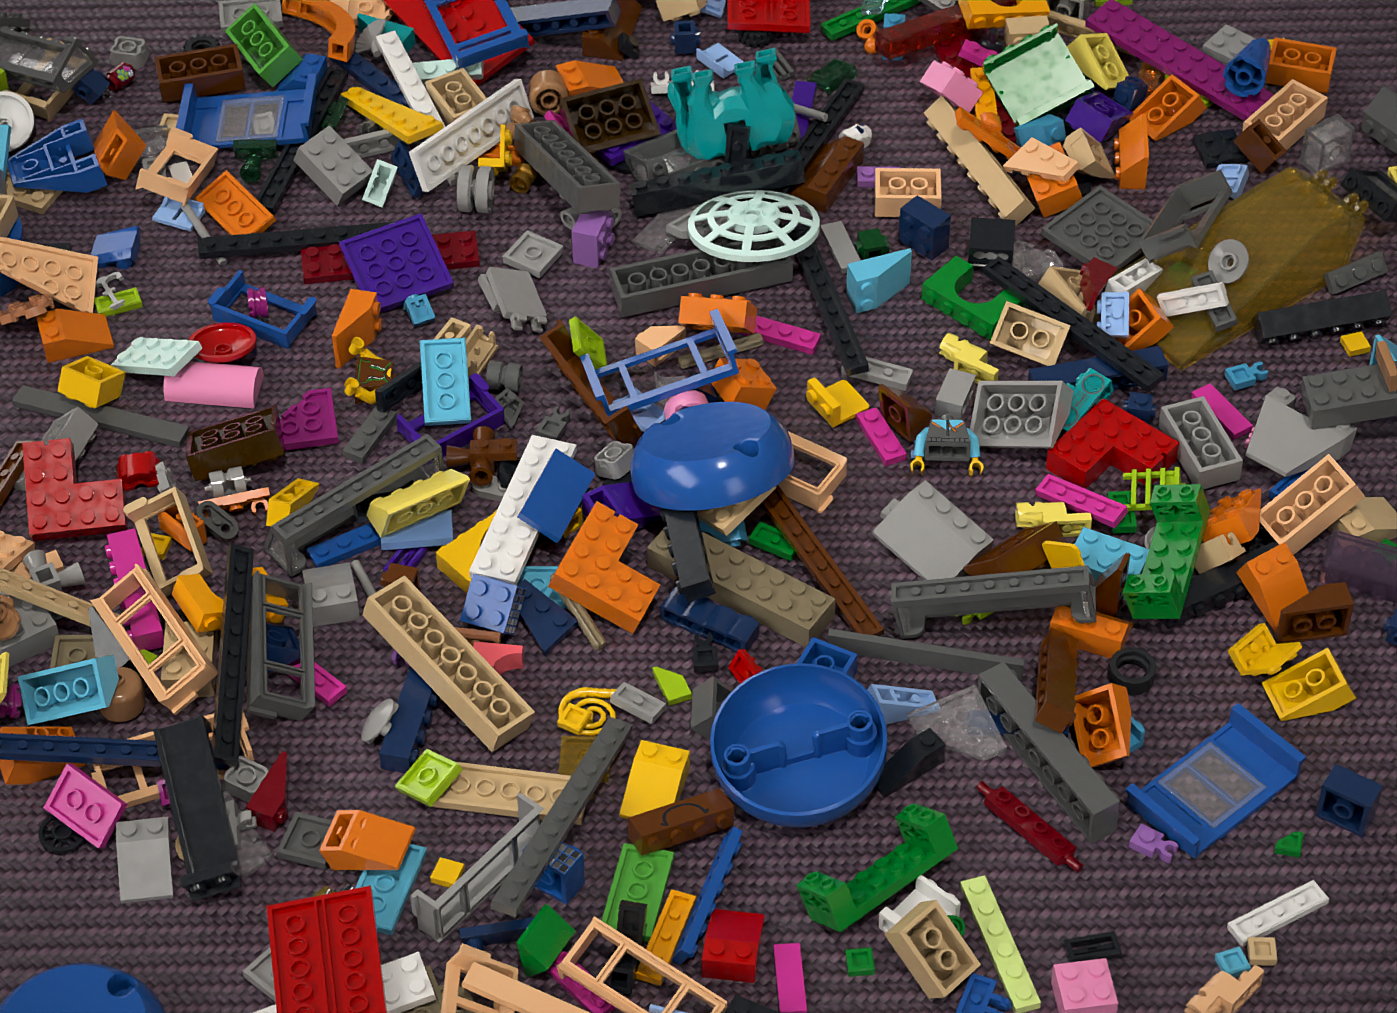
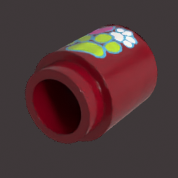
(120, 76)

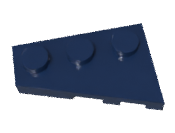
(545, 618)

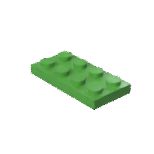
(641, 881)

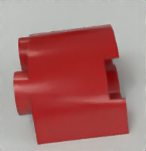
(137, 469)

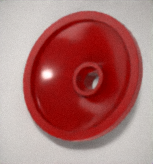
(224, 342)

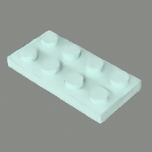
(156, 356)

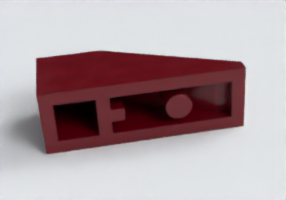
(1094, 280)
(271, 798)

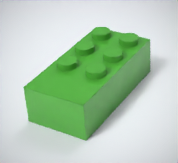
(263, 45)

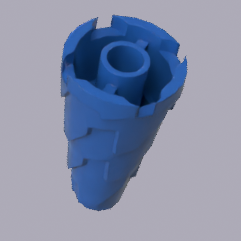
(1248, 69)

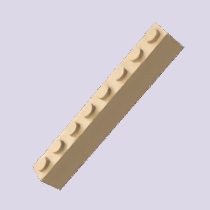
(980, 162)

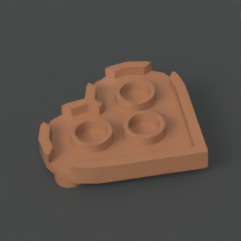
(35, 306)

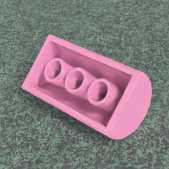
(215, 384)

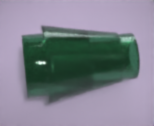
(251, 169)

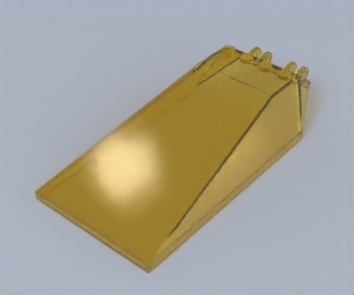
(1292, 238)

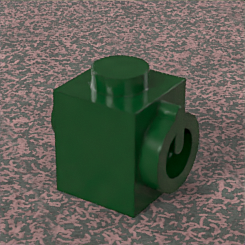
(871, 244)

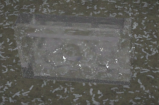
(155, 139)

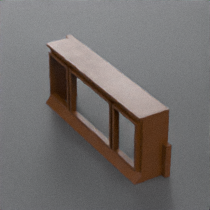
(619, 425)

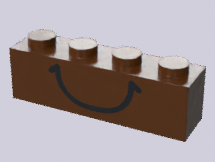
(680, 821)

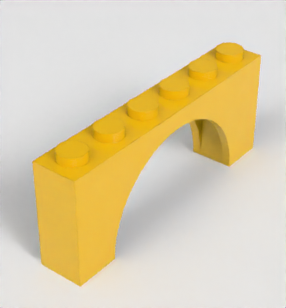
(458, 555)

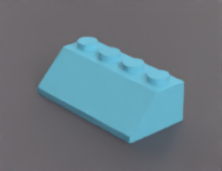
(68, 689)

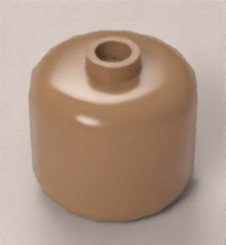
(546, 90)
(127, 699)

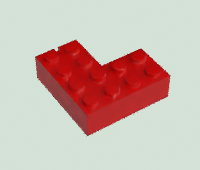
(1110, 438)
(59, 504)

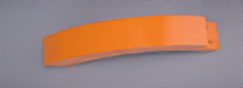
(332, 18)

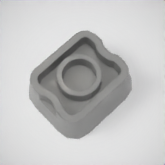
(129, 51)
(614, 460)
(244, 778)

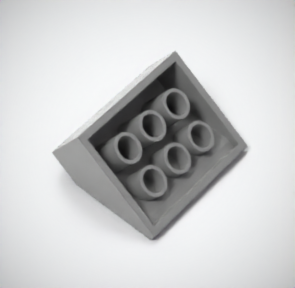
(1020, 413)
(932, 534)

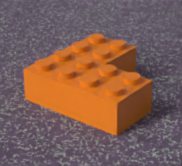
(595, 576)

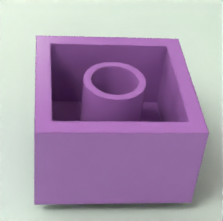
(592, 237)

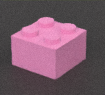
(952, 85)
(1084, 987)

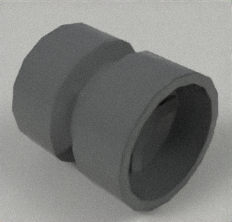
(504, 376)

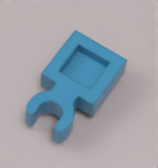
(1244, 376)

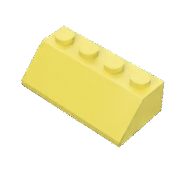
(417, 501)

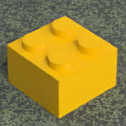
(91, 382)

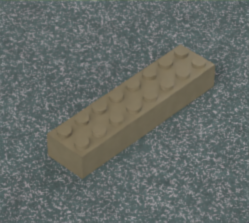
(756, 589)

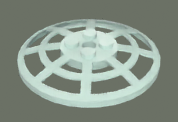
(753, 218)

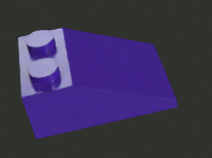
(1098, 115)

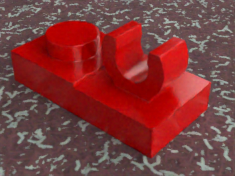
(743, 666)

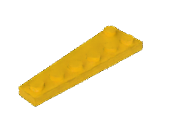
(393, 117)

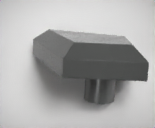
(512, 406)

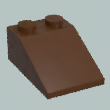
(1317, 615)

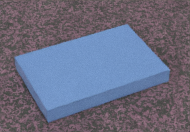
(429, 532)

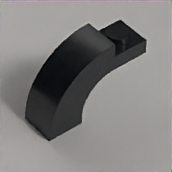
(633, 926)

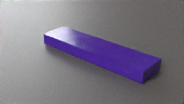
(804, 95)

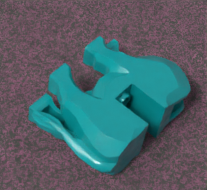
(705, 113)

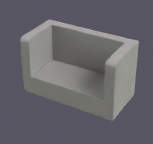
(955, 394)

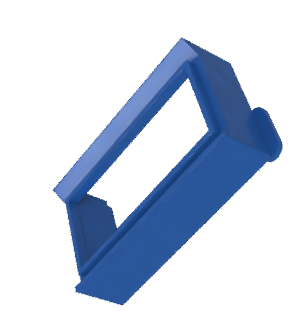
(225, 297)

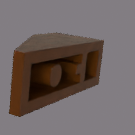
(1111, 586)

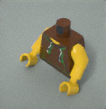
(370, 373)

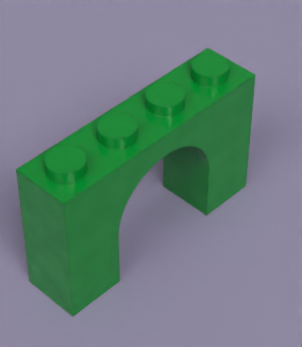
(942, 292)

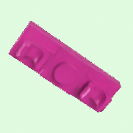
(585, 997)

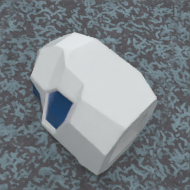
(858, 132)

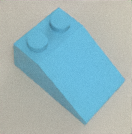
(877, 279)

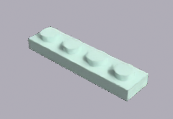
(433, 69)

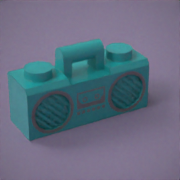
(1089, 391)

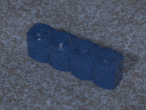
(706, 617)

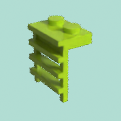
(1166, 478)

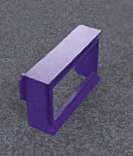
(462, 436)

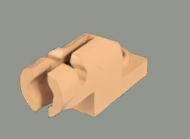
(1226, 993)

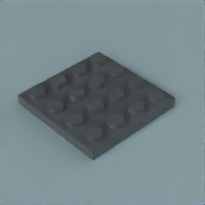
(1099, 228)

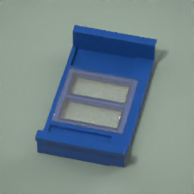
(250, 116)
(1218, 783)

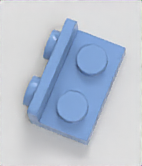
(1114, 314)

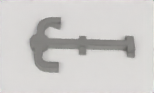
(103, 281)

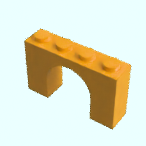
(991, 15)
(205, 608)

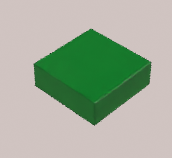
(860, 962)

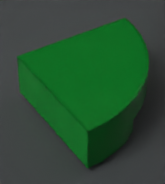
(1290, 845)

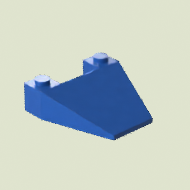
(52, 162)

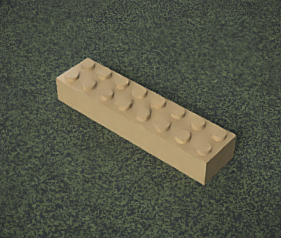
(448, 663)

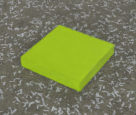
(587, 342)
(428, 777)

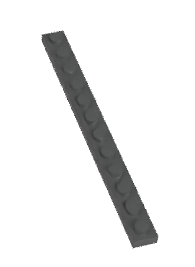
(561, 817)

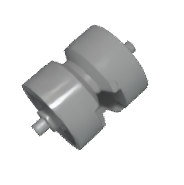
(227, 483)

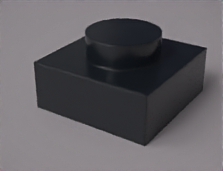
(628, 45)

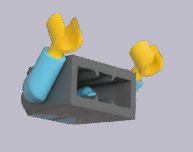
(947, 441)

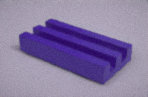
(410, 559)

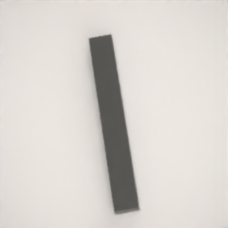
(107, 417)
(921, 653)

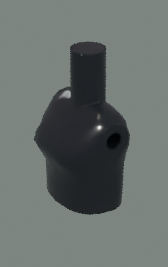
(992, 43)

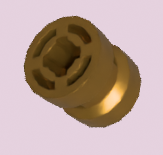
(523, 177)

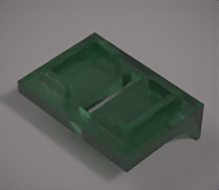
(833, 75)

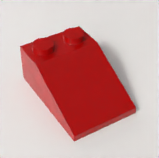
(732, 945)

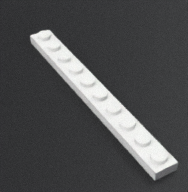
(408, 80)

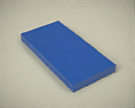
(556, 495)

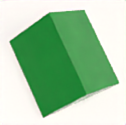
(543, 941)

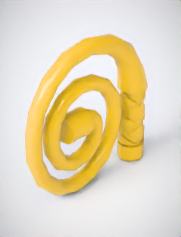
(590, 692)

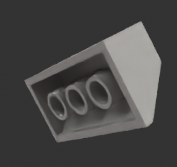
(72, 425)

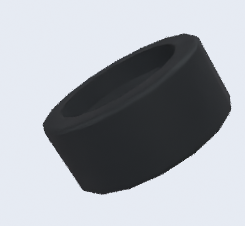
(1134, 656)

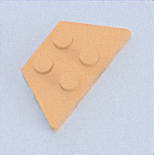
(372, 8)

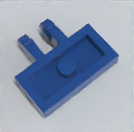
(979, 994)

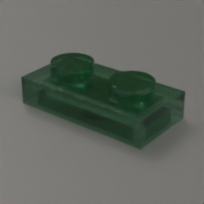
(336, 110)
(263, 147)

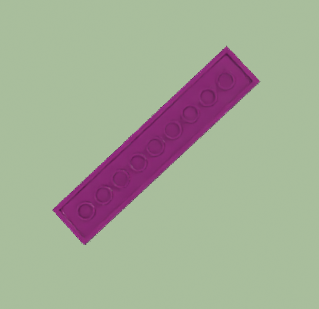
(1172, 57)

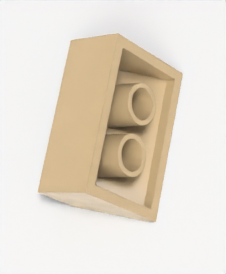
(1065, 285)

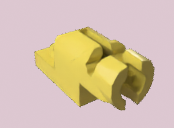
(968, 358)
(1042, 513)

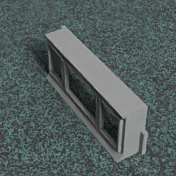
(446, 913)

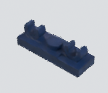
(402, 160)

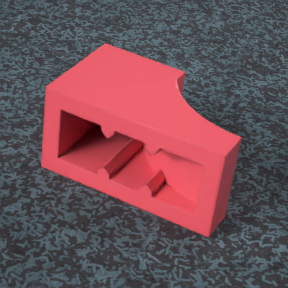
(501, 656)

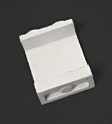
(924, 891)

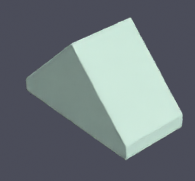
(380, 183)

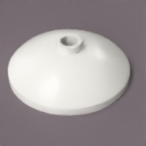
(19, 115)

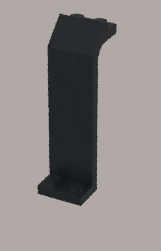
(198, 808)

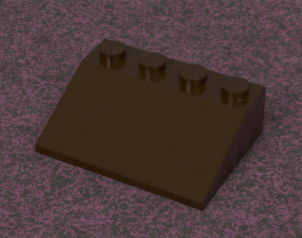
(609, 116)
(235, 443)

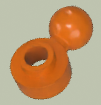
(862, 28)

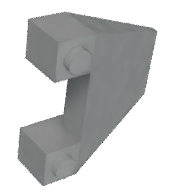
(1287, 441)

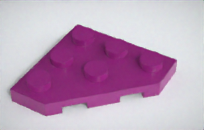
(310, 421)

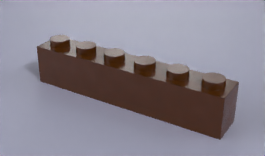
(1056, 681)

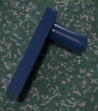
(494, 933)

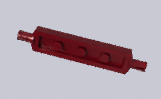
(1030, 826)

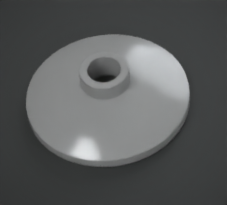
(1221, 259)

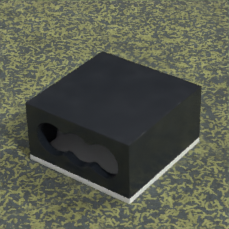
(991, 239)

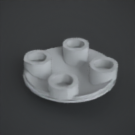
(378, 720)

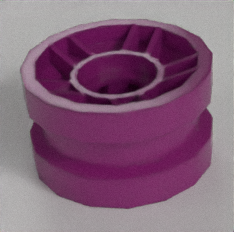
(258, 302)
(11, 702)

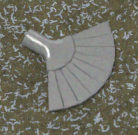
(367, 38)

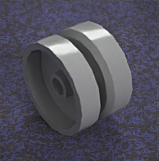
(475, 189)

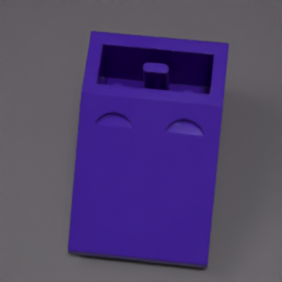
(624, 501)

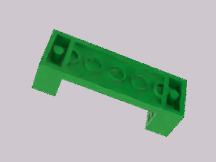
(1171, 559)
(840, 903)

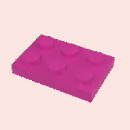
(85, 806)

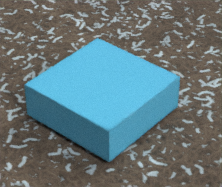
(1232, 961)

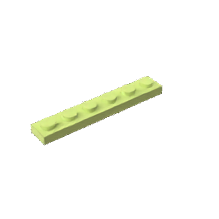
(1000, 945)

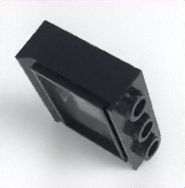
(1376, 189)

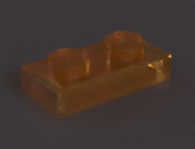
(1150, 77)

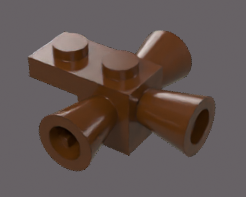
(482, 454)

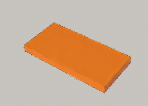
(234, 206)

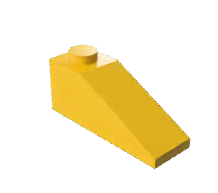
(290, 499)

